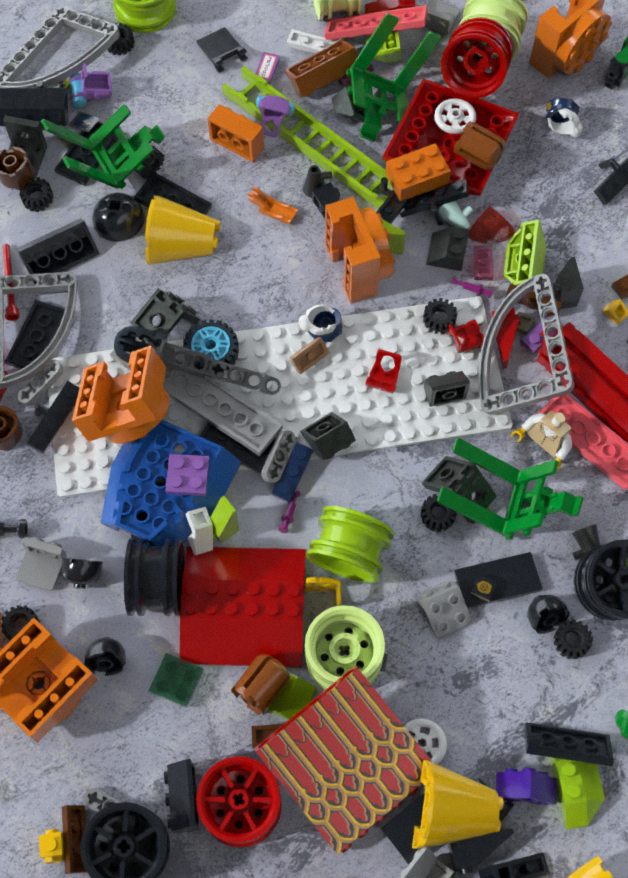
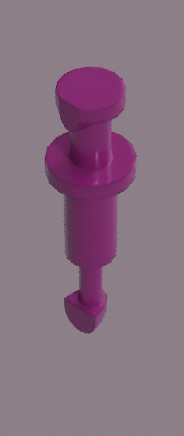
(474, 288)
(287, 517)

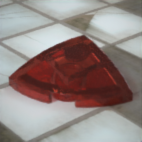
(491, 227)

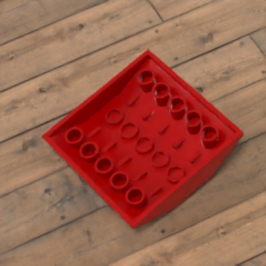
(420, 130)
(242, 606)

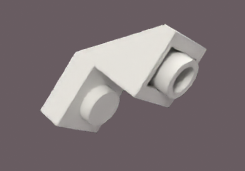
(202, 531)

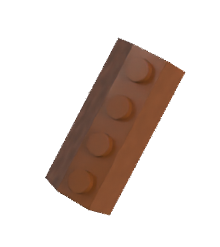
(321, 68)

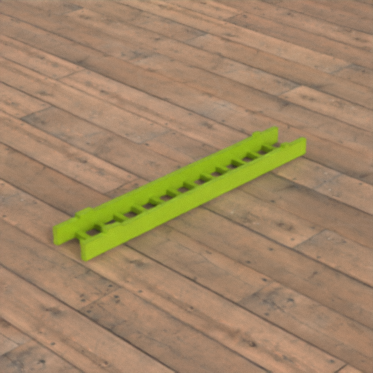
(318, 128)

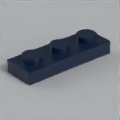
(293, 472)

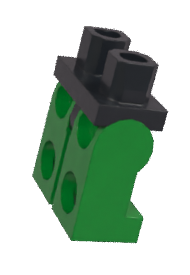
(617, 68)

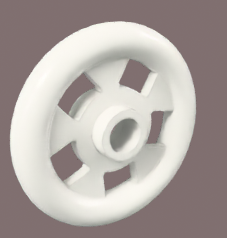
(447, 105)
(435, 732)

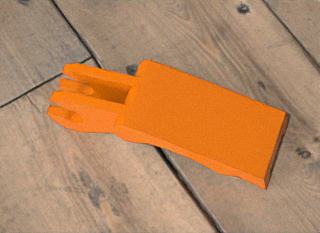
(271, 207)

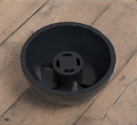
(118, 217)

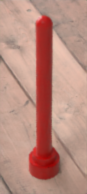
(11, 311)

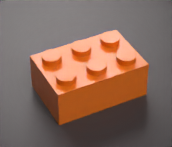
(236, 132)
(417, 172)

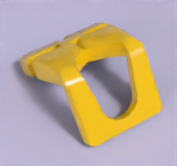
(324, 584)

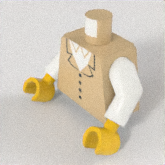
(549, 432)

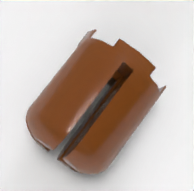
(480, 146)
(261, 683)

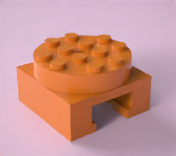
(569, 41)
(364, 244)
(123, 405)
(35, 658)

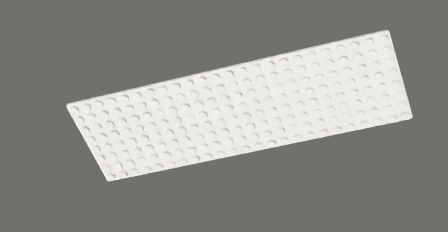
(330, 385)

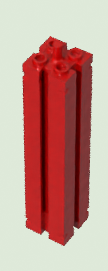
(597, 379)

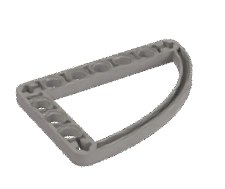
(61, 16)
(62, 332)
(551, 342)

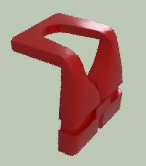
(470, 333)
(379, 378)

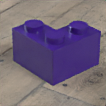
(526, 786)

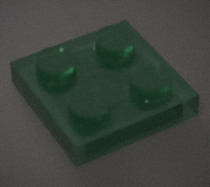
(176, 680)

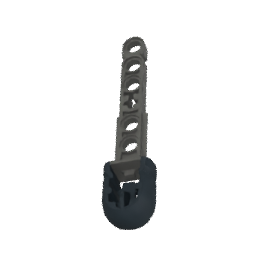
(167, 352)

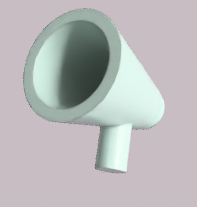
(454, 216)

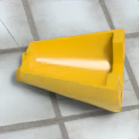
(178, 232)
(454, 808)

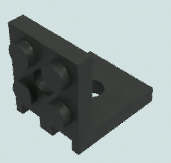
(29, 137)
(170, 311)
(462, 479)

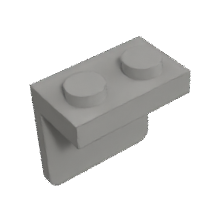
(441, 16)
(41, 563)
(444, 608)
(426, 866)

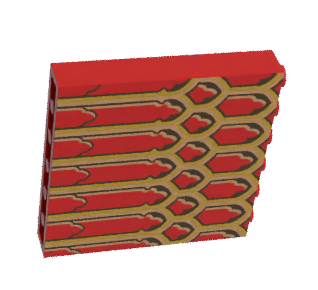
(345, 760)

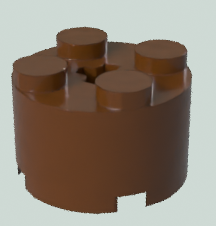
(15, 168)
(10, 429)

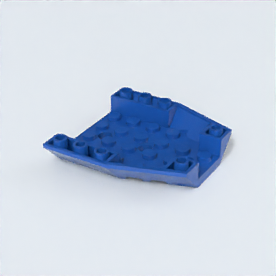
(134, 486)

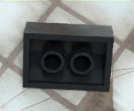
(181, 797)

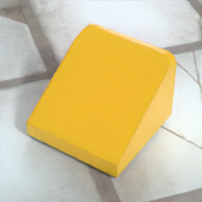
(616, 311)

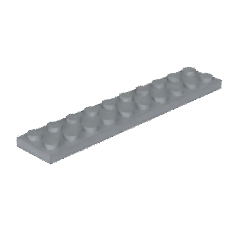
(218, 406)

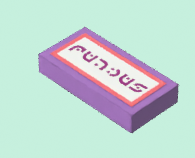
(268, 66)

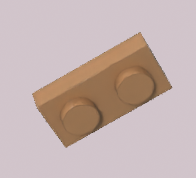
(309, 355)

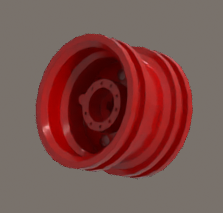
(456, 72)
(209, 801)

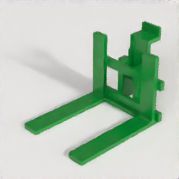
(363, 80)
(120, 158)
(517, 519)

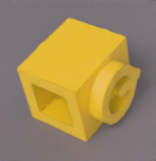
(51, 846)

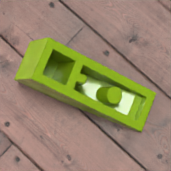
(224, 520)

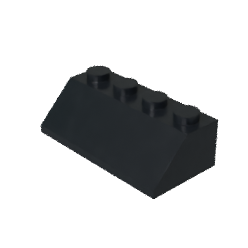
(35, 104)
(58, 249)

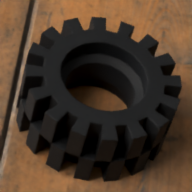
(125, 44)
(151, 163)
(40, 202)
(440, 306)
(432, 522)
(14, 614)
(578, 628)

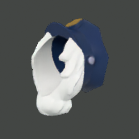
(563, 117)
(322, 322)

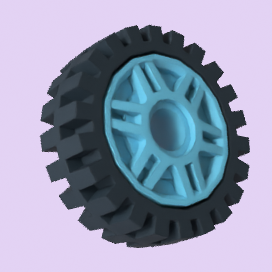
(215, 335)

